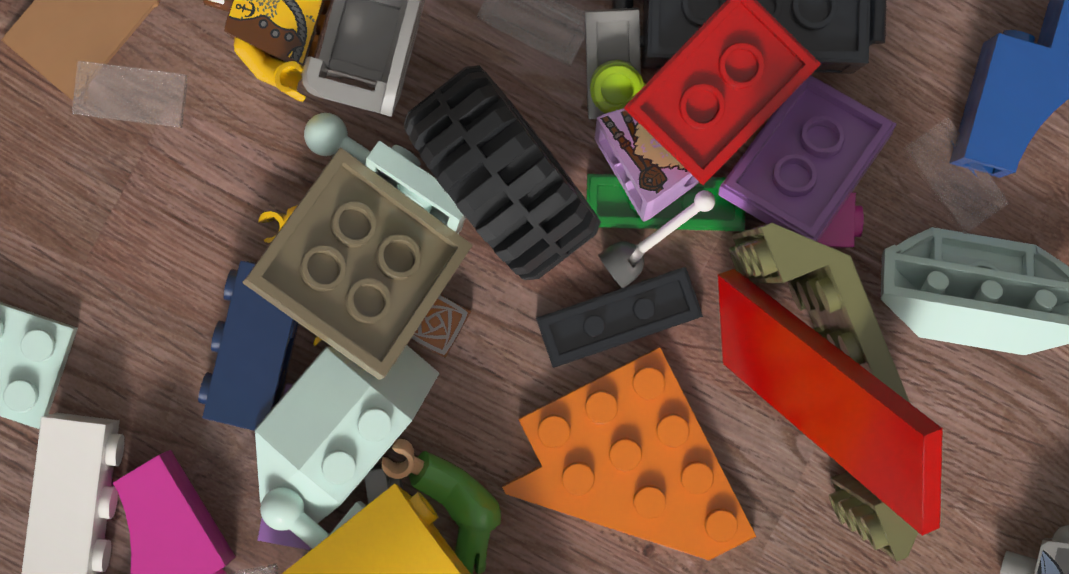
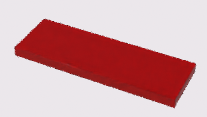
(833, 401)

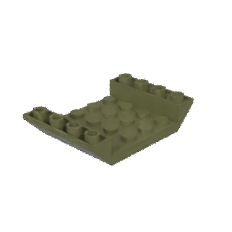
(841, 313)

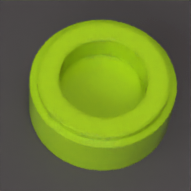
(614, 85)

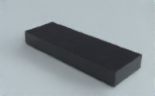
(619, 317)

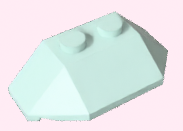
(978, 291)
(337, 427)

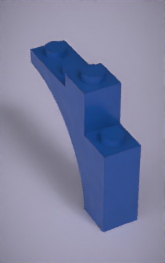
(1014, 93)

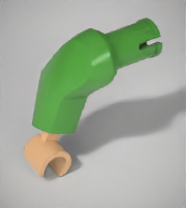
(460, 494)

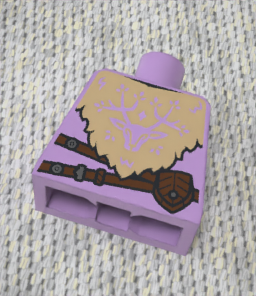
(641, 164)

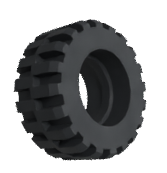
(500, 174)

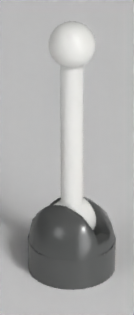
(626, 259)

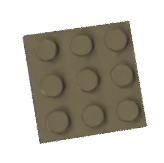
(358, 264)

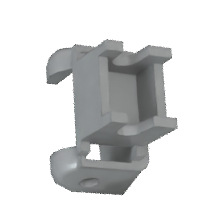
(368, 44)

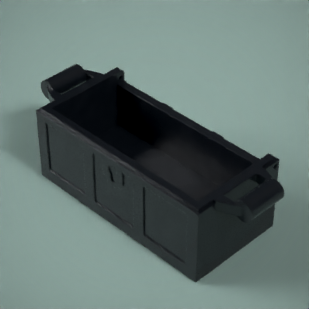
(831, 30)

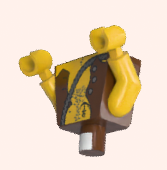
(275, 37)

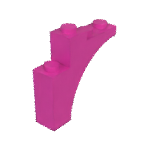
(170, 522)

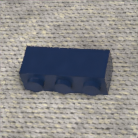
(251, 356)

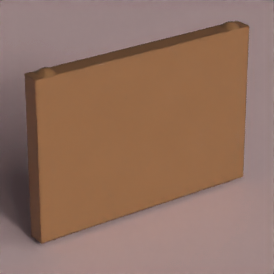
(62, 32)

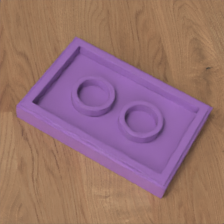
(807, 159)

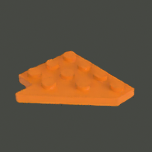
(633, 462)

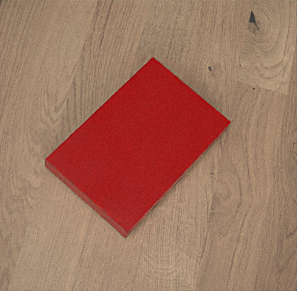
(721, 86)

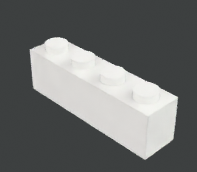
(72, 495)

